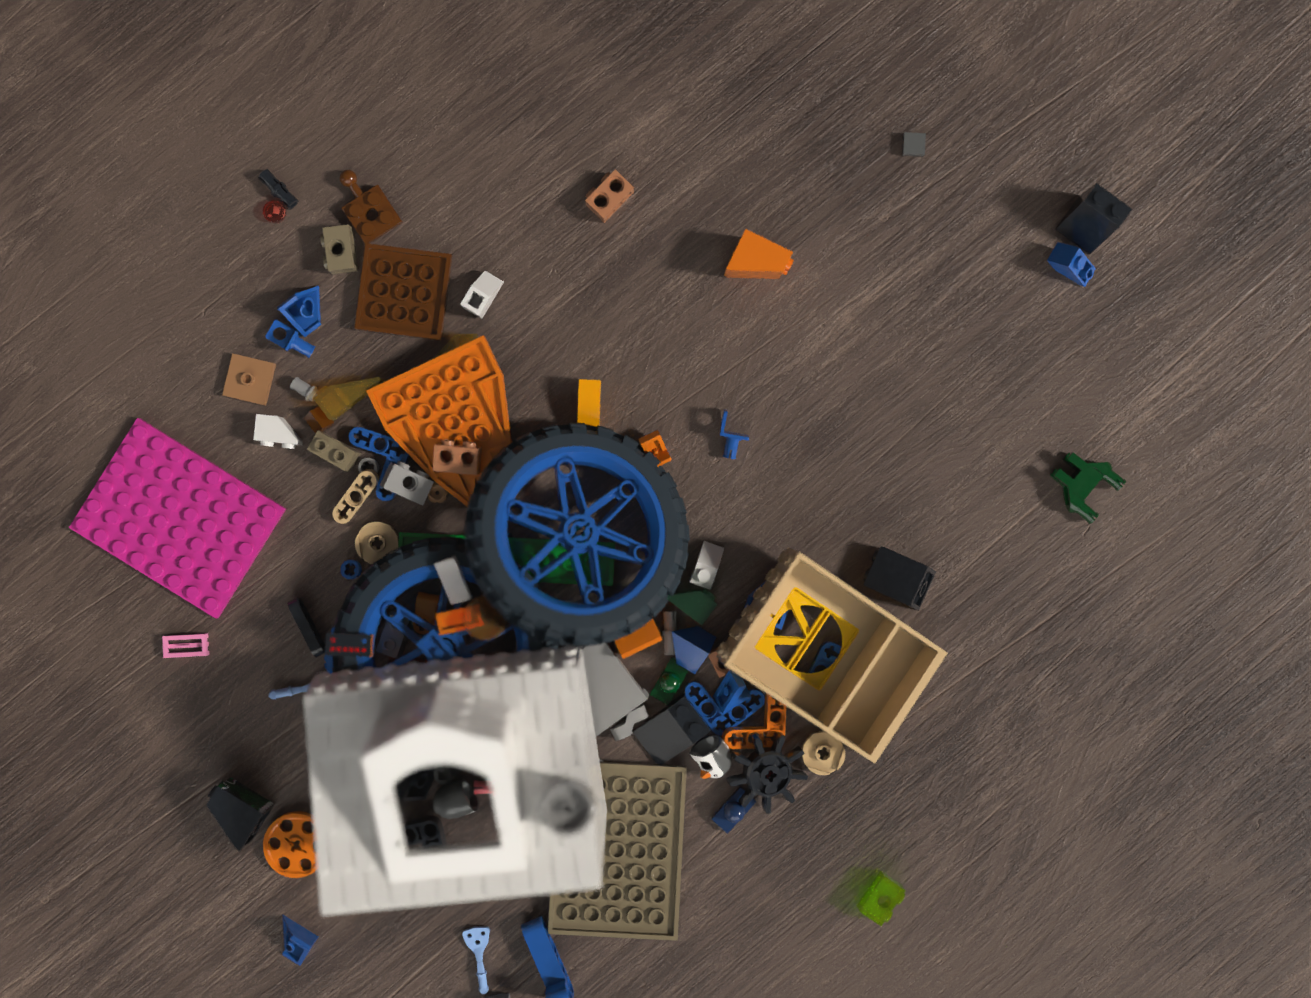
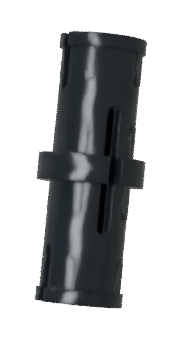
(278, 189)

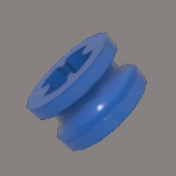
(357, 570)

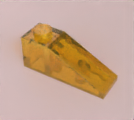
(341, 397)

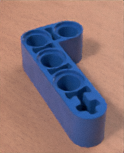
(547, 959)

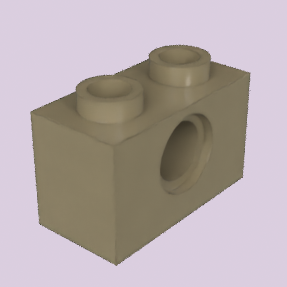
(347, 259)
(333, 451)

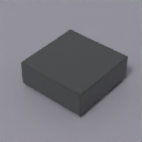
(913, 144)

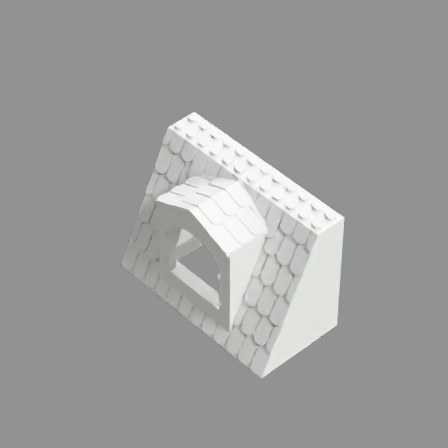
(505, 715)

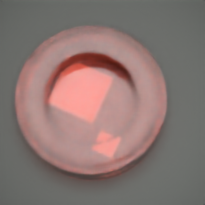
(274, 212)

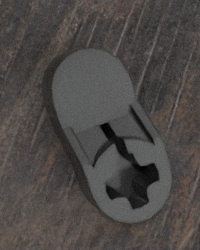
(447, 772)

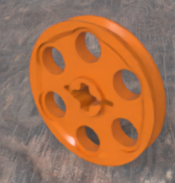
(286, 848)

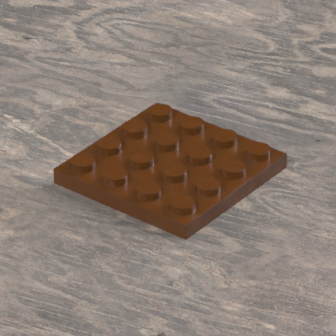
(403, 291)

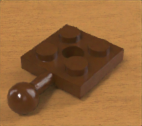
(358, 208)

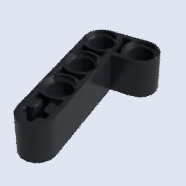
(422, 835)

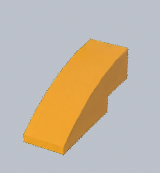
(589, 402)

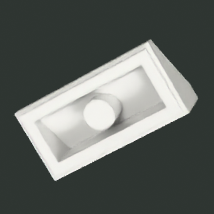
(453, 580)

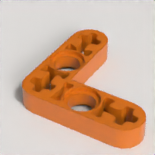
(769, 728)

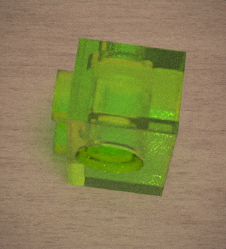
(881, 886)

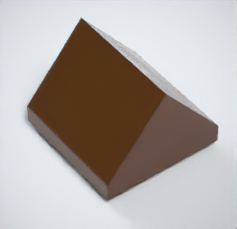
(318, 420)

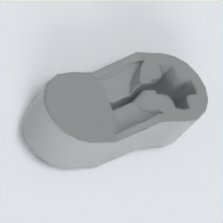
(625, 728)

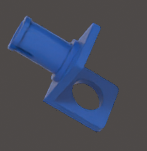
(291, 339)
(732, 438)

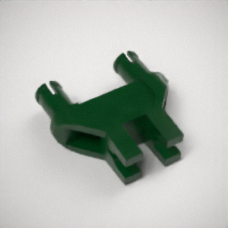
(1082, 482)

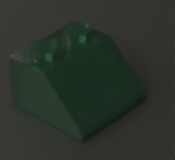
(695, 603)

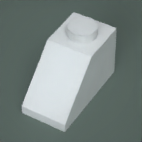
(706, 565)

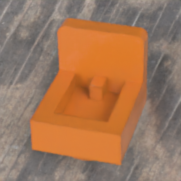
(654, 443)

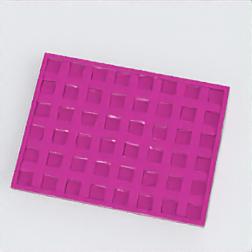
(177, 518)

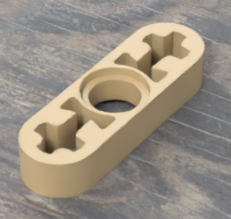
(351, 511)

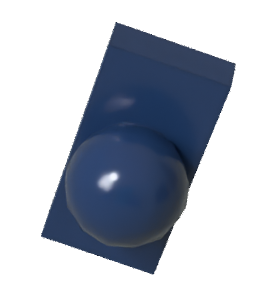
(732, 811)

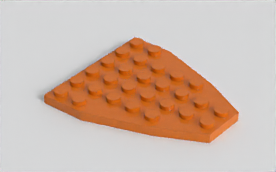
(450, 399)

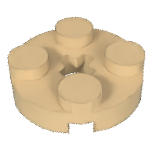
(367, 535)
(829, 763)

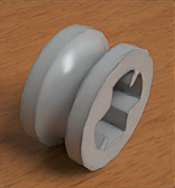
(371, 461)

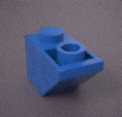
(1071, 263)

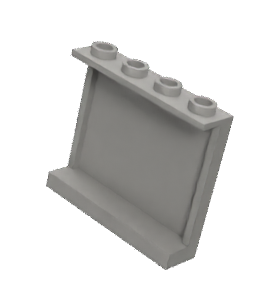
(610, 686)

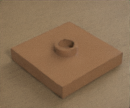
(249, 379)

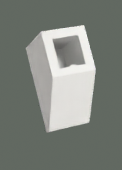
(481, 294)
(275, 430)

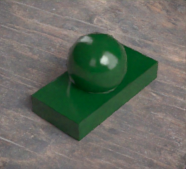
(669, 682)

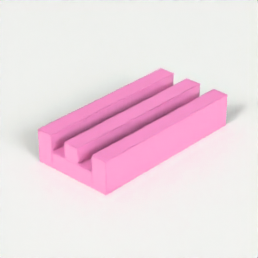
(204, 644)

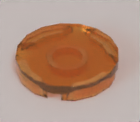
(483, 620)

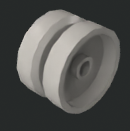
(558, 817)

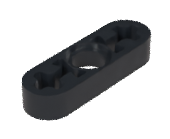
(306, 626)

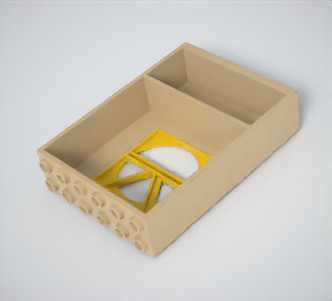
(870, 682)

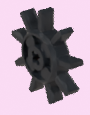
(767, 772)

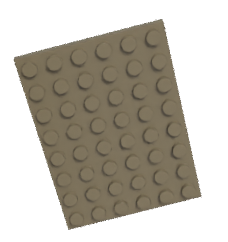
(639, 861)

